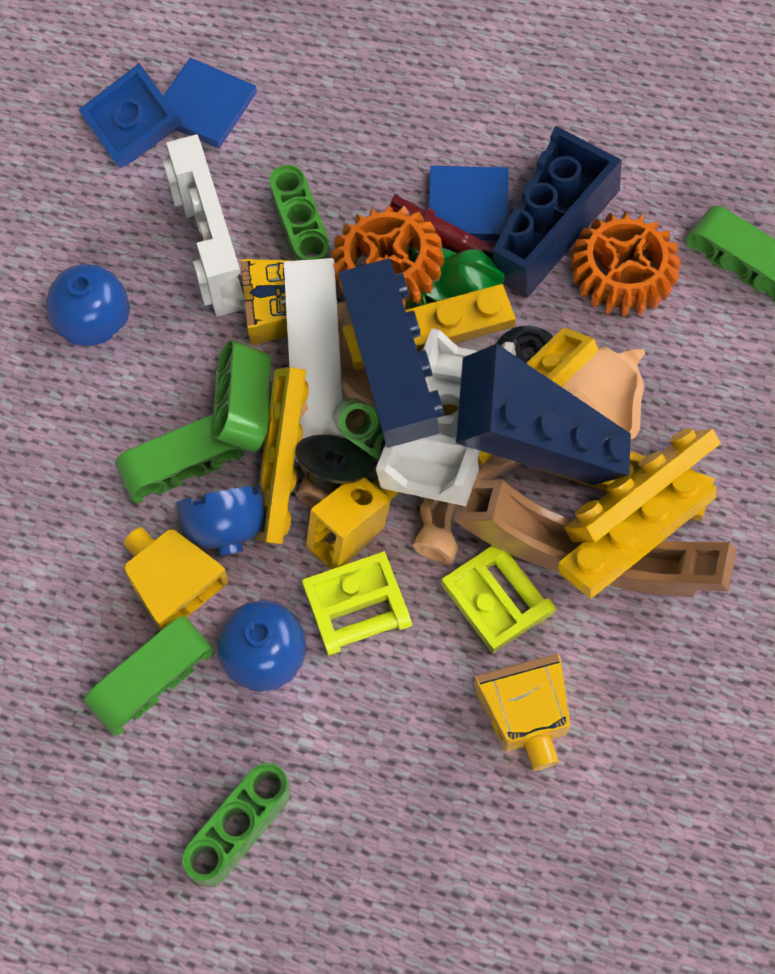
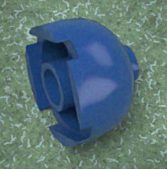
(87, 304)
(223, 518)
(261, 645)

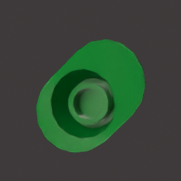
(464, 274)

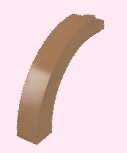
(538, 536)

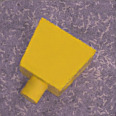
(354, 515)
(171, 574)

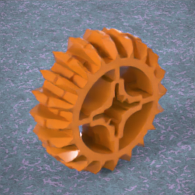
(392, 236)
(634, 281)

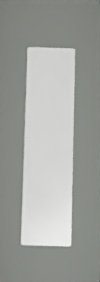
(315, 340)

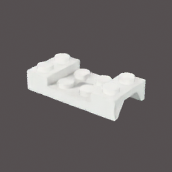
(194, 189)
(436, 464)

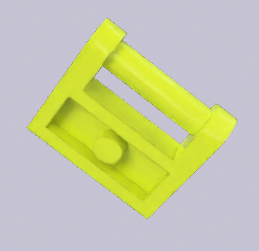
(353, 589)
(488, 605)

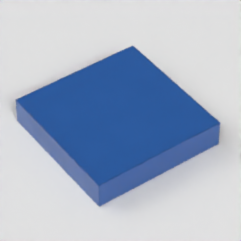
(208, 101)
(130, 116)
(471, 198)

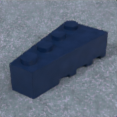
(562, 198)
(390, 354)
(535, 422)

